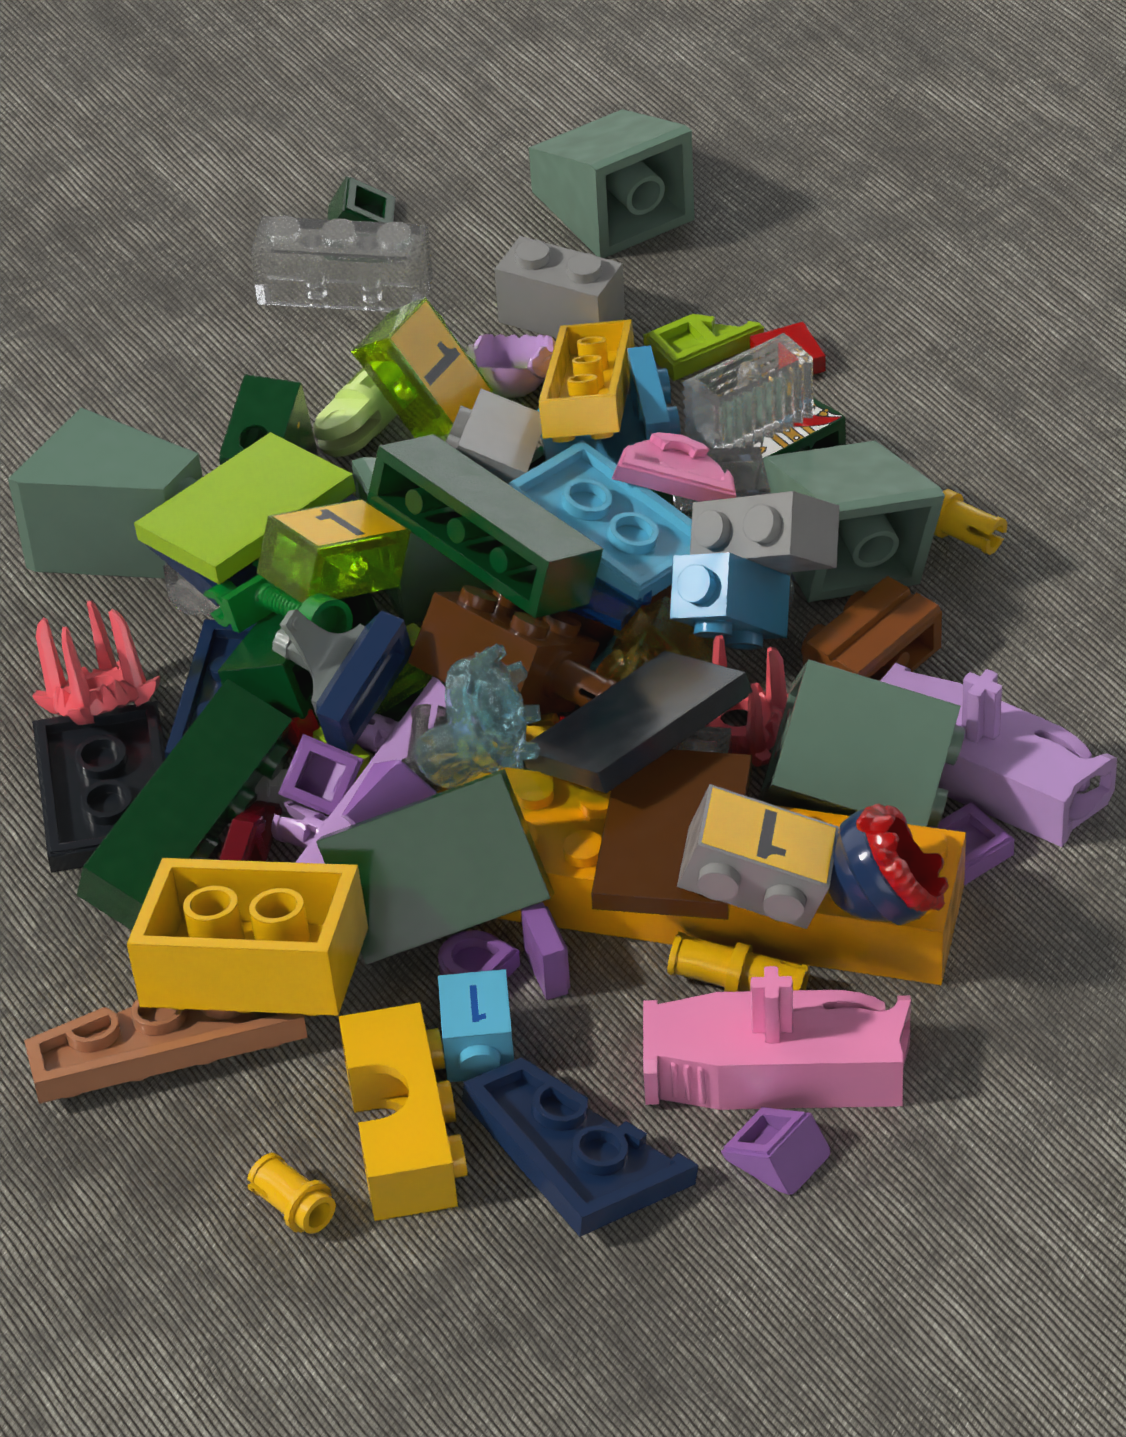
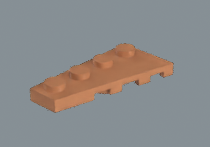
(146, 1042)

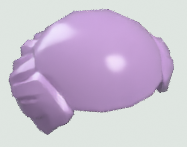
(512, 363)

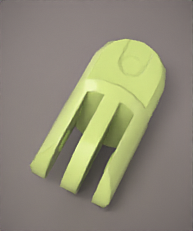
(352, 417)

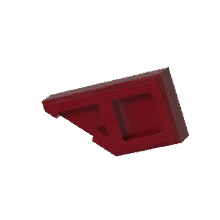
(251, 833)

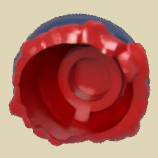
(882, 870)

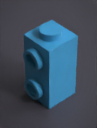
(730, 599)

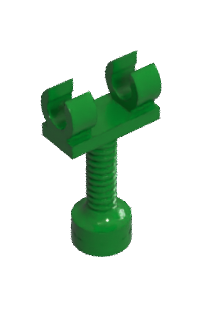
(258, 598)

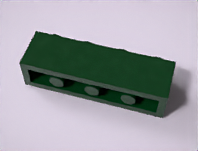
(485, 525)
(188, 799)

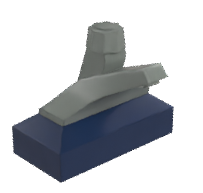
(347, 669)

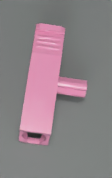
(776, 1048)

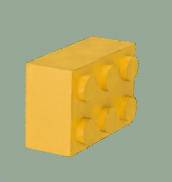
(248, 936)

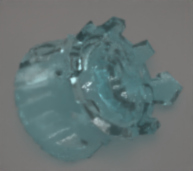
(483, 722)

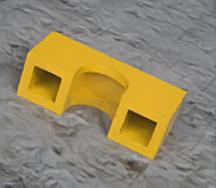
(407, 1154)

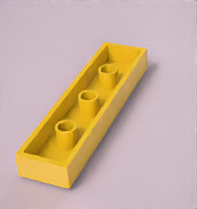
(586, 381)

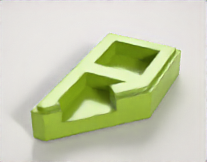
(697, 343)

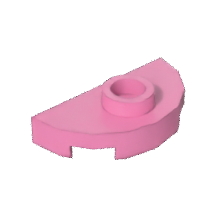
(674, 467)

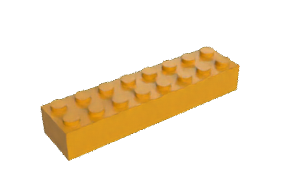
(568, 834)

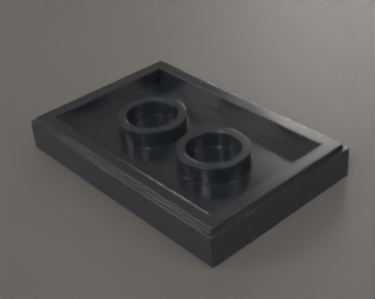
(637, 720)
(93, 776)

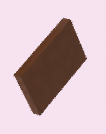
(649, 831)

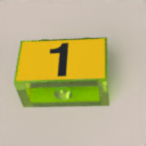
(420, 368)
(333, 550)

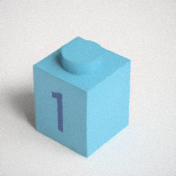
(475, 1023)

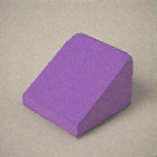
(319, 775)
(385, 789)
(779, 1148)

